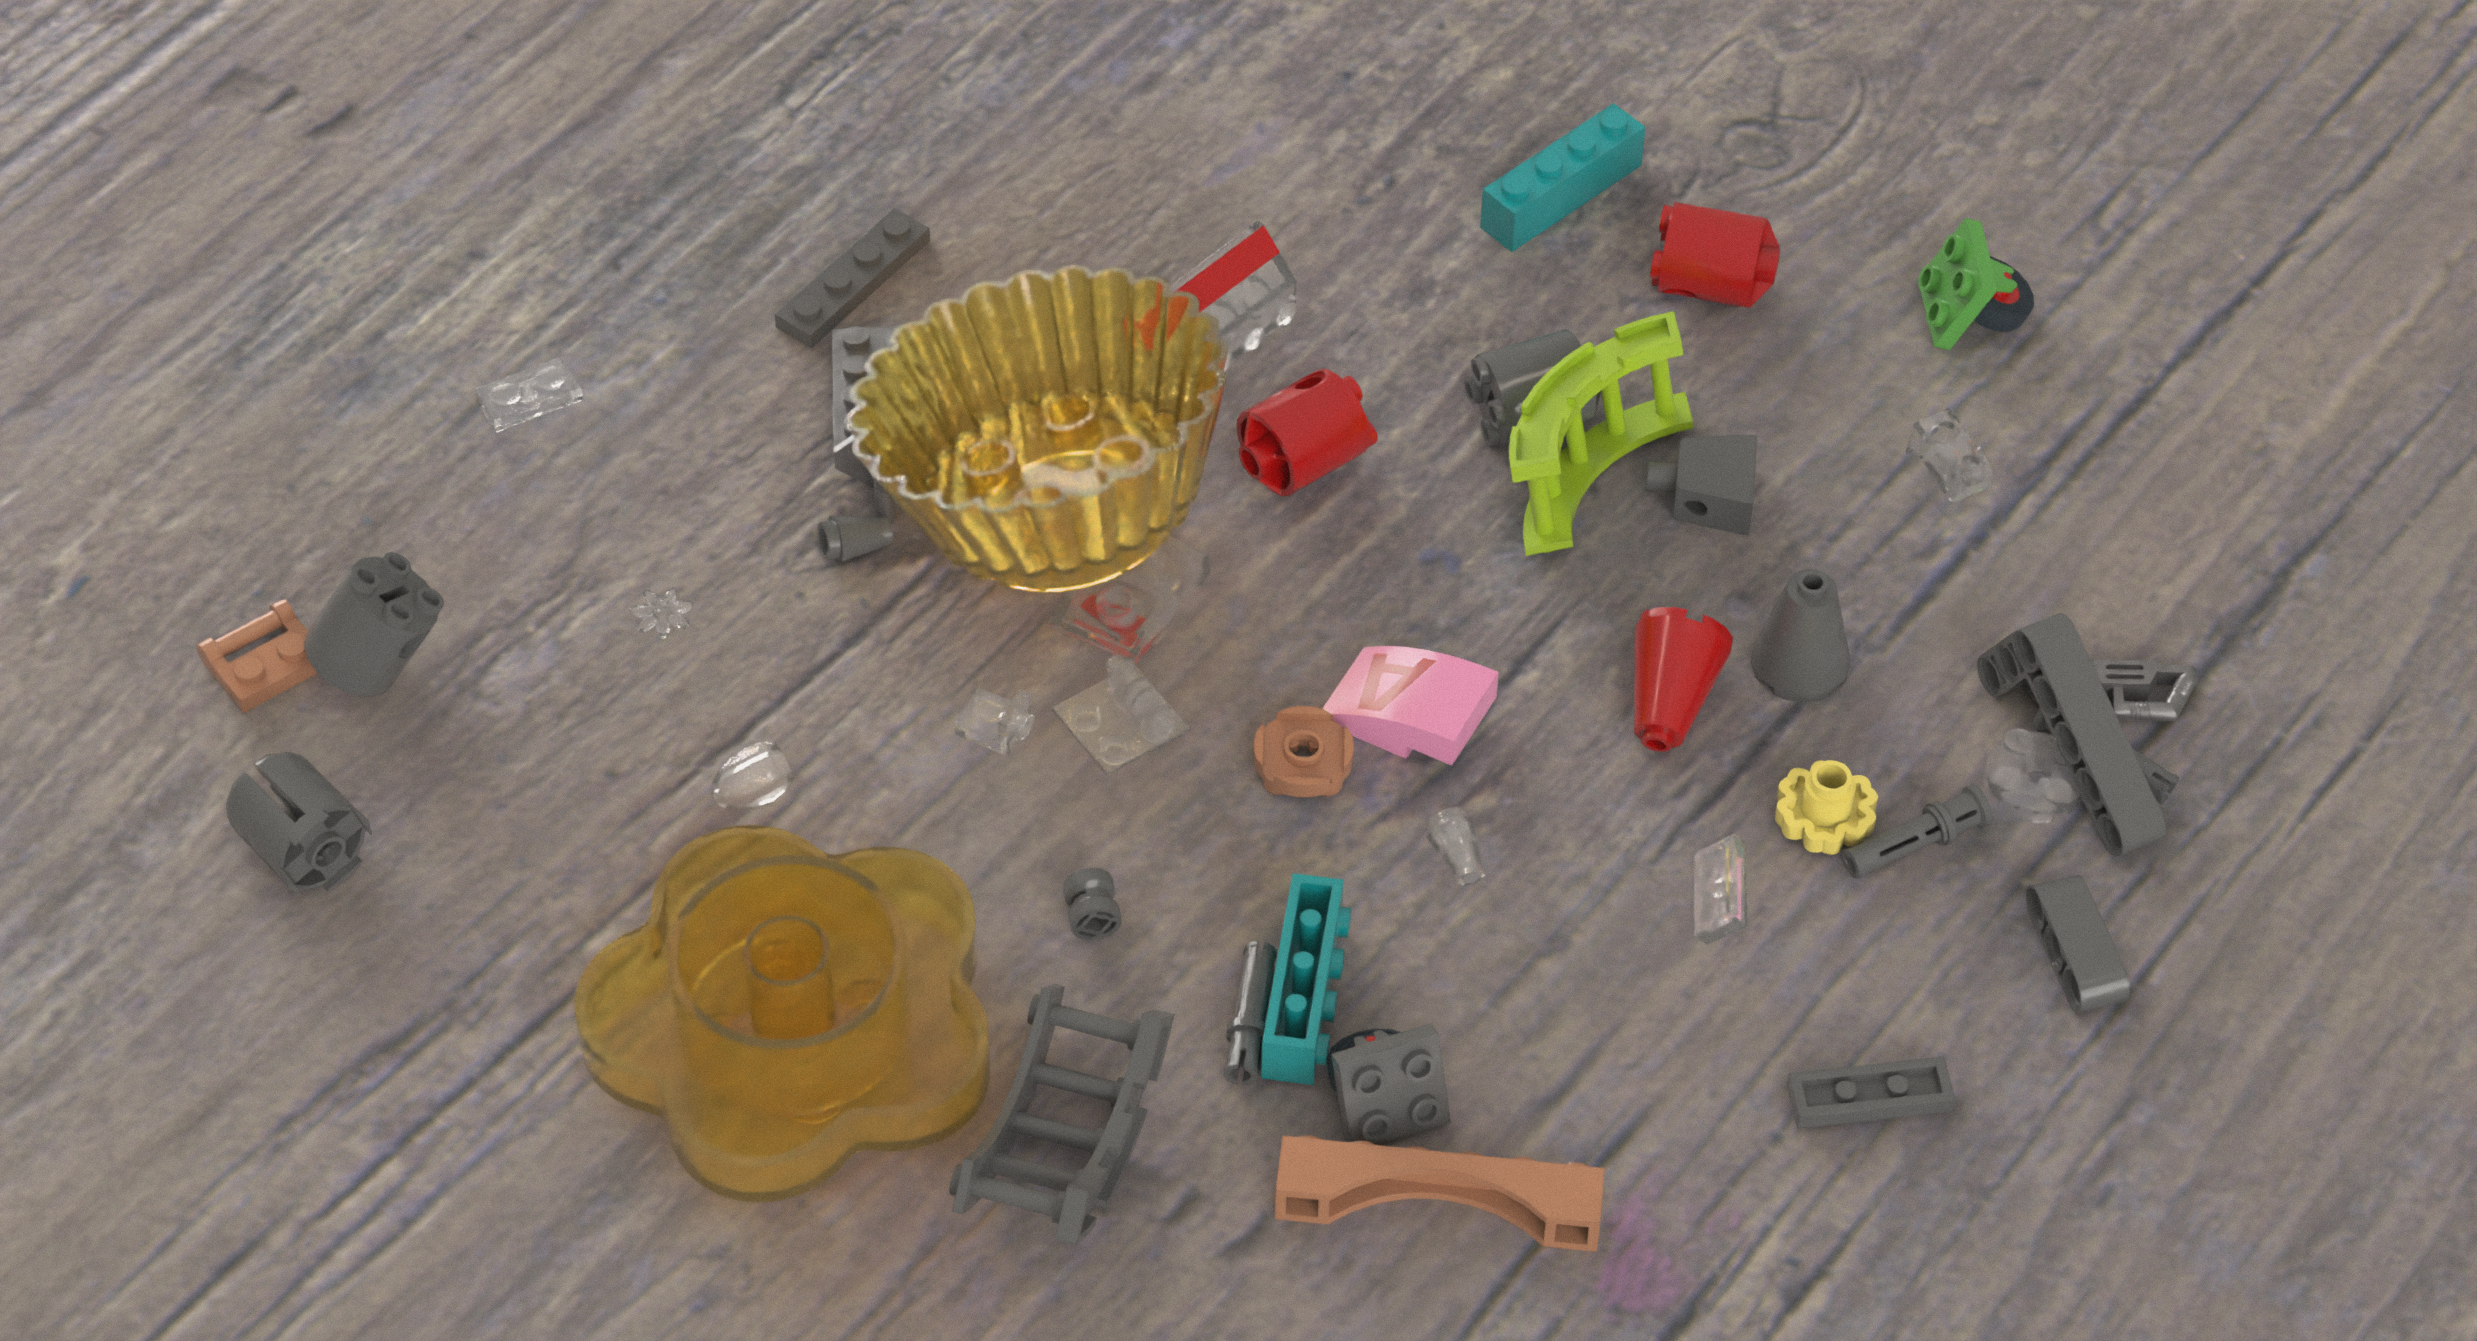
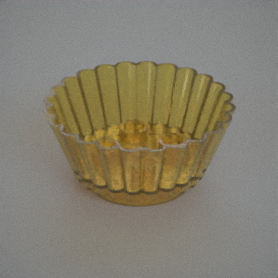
(1045, 422)

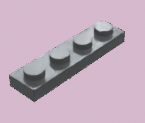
(852, 277)

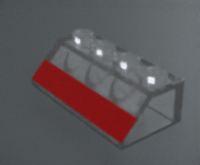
(1244, 288)

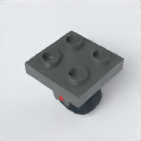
(1389, 1083)

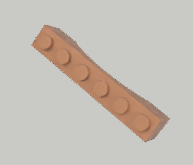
(1545, 1199)

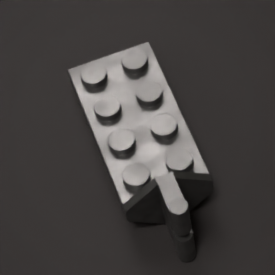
(849, 355)

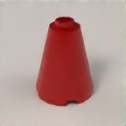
(1674, 672)

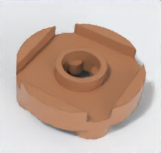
(1297, 775)

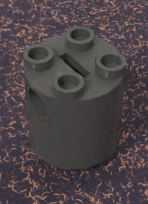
(1507, 376)
(372, 625)

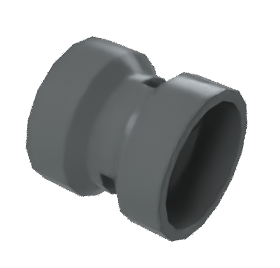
(1091, 903)

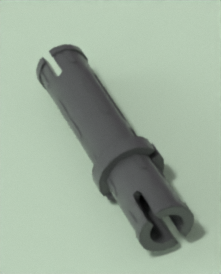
(1247, 1027)

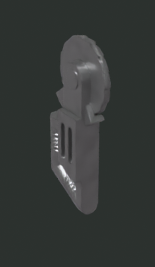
(2136, 681)

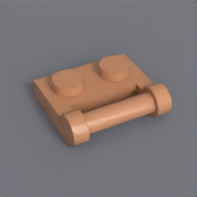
(265, 669)

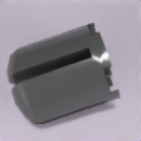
(293, 847)

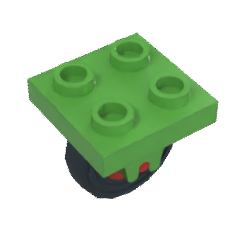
(1970, 287)

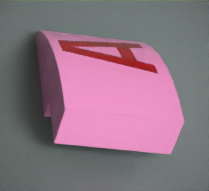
(1413, 700)

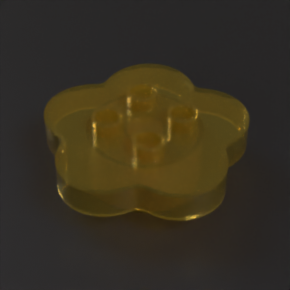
(791, 1009)

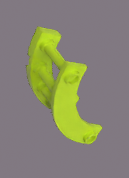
(1554, 410)

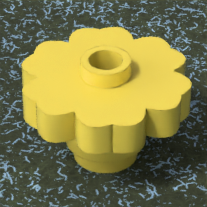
(1826, 807)

